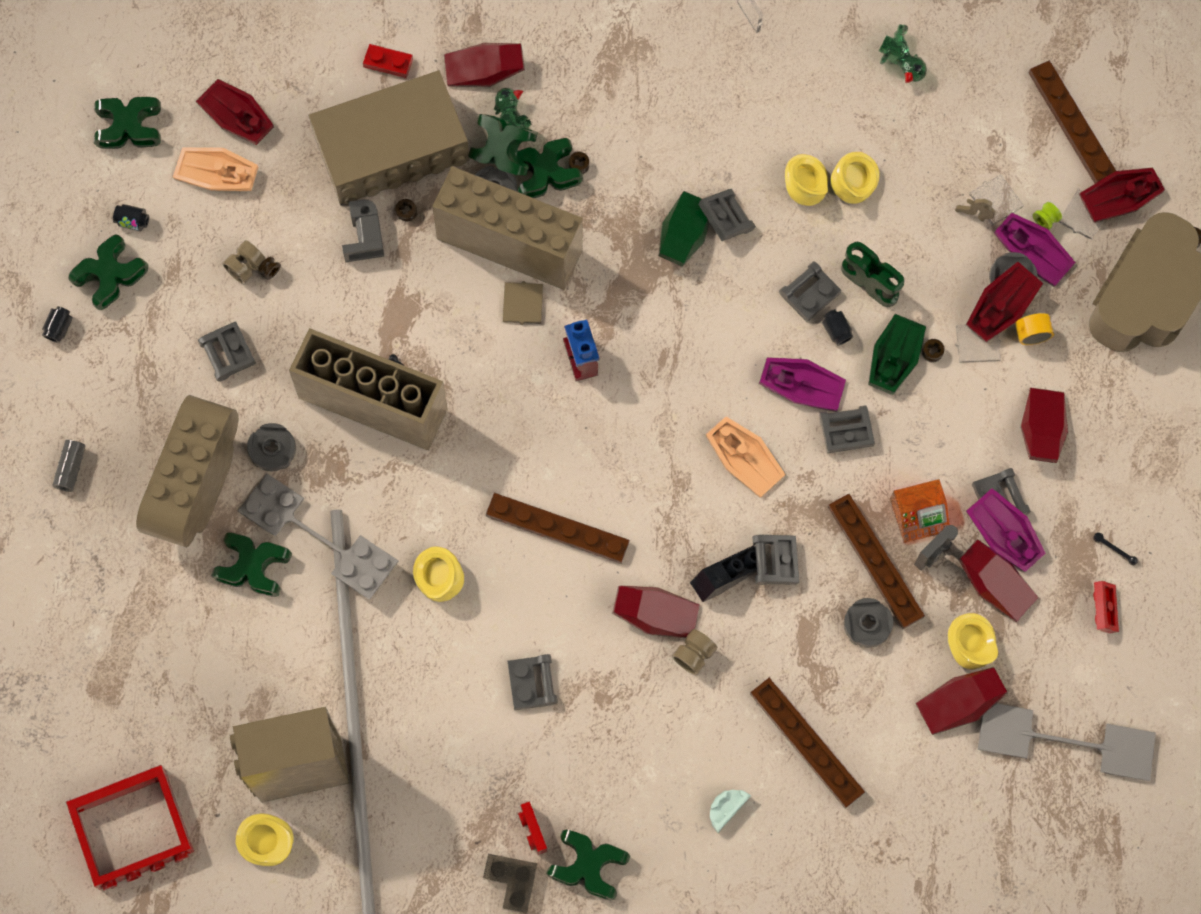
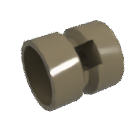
(249, 256)
(692, 654)

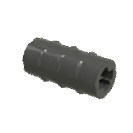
(69, 465)

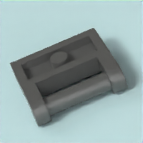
(721, 216)
(815, 297)
(234, 349)
(847, 436)
(984, 485)
(934, 549)
(783, 558)
(523, 682)

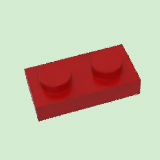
(387, 61)
(1106, 607)
(535, 838)

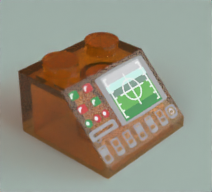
(920, 510)

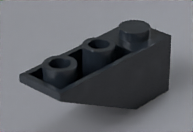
(725, 574)

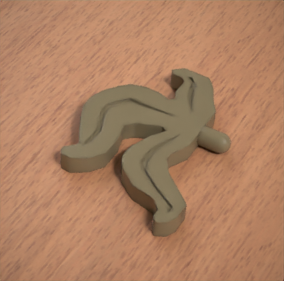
(982, 205)

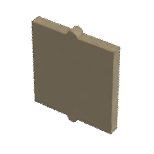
(522, 303)

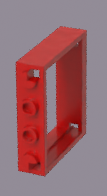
(116, 790)

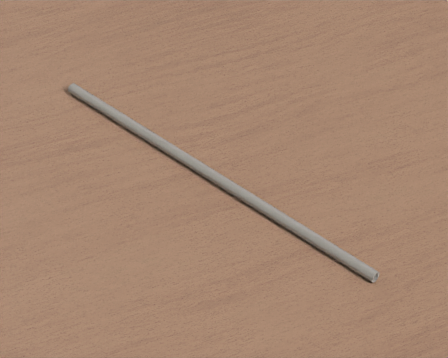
(353, 723)

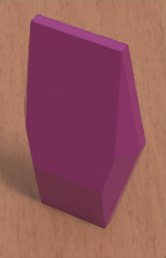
(1038, 245)
(803, 382)
(1006, 530)

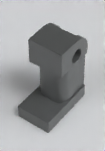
(366, 220)

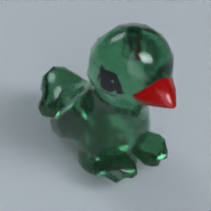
(897, 52)
(506, 104)

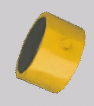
(1034, 329)

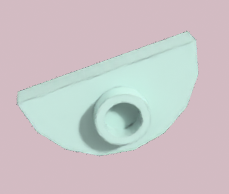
(726, 806)

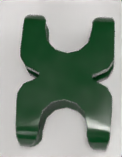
(127, 122)
(502, 144)
(546, 170)
(108, 272)
(872, 274)
(251, 564)
(588, 865)

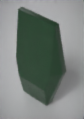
(683, 230)
(896, 354)

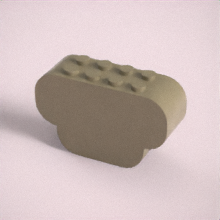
(1150, 286)
(189, 472)

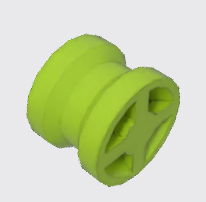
(1047, 215)

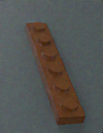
(1071, 121)
(557, 528)
(876, 561)
(807, 743)

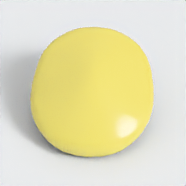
(855, 177)
(806, 180)
(438, 574)
(972, 641)
(264, 839)

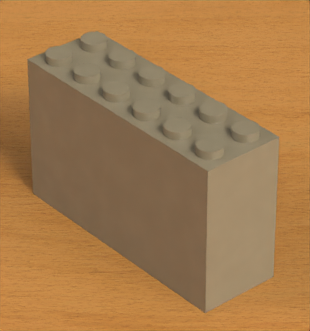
(390, 137)
(508, 227)
(369, 389)
(289, 754)

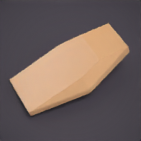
(215, 169)
(745, 456)

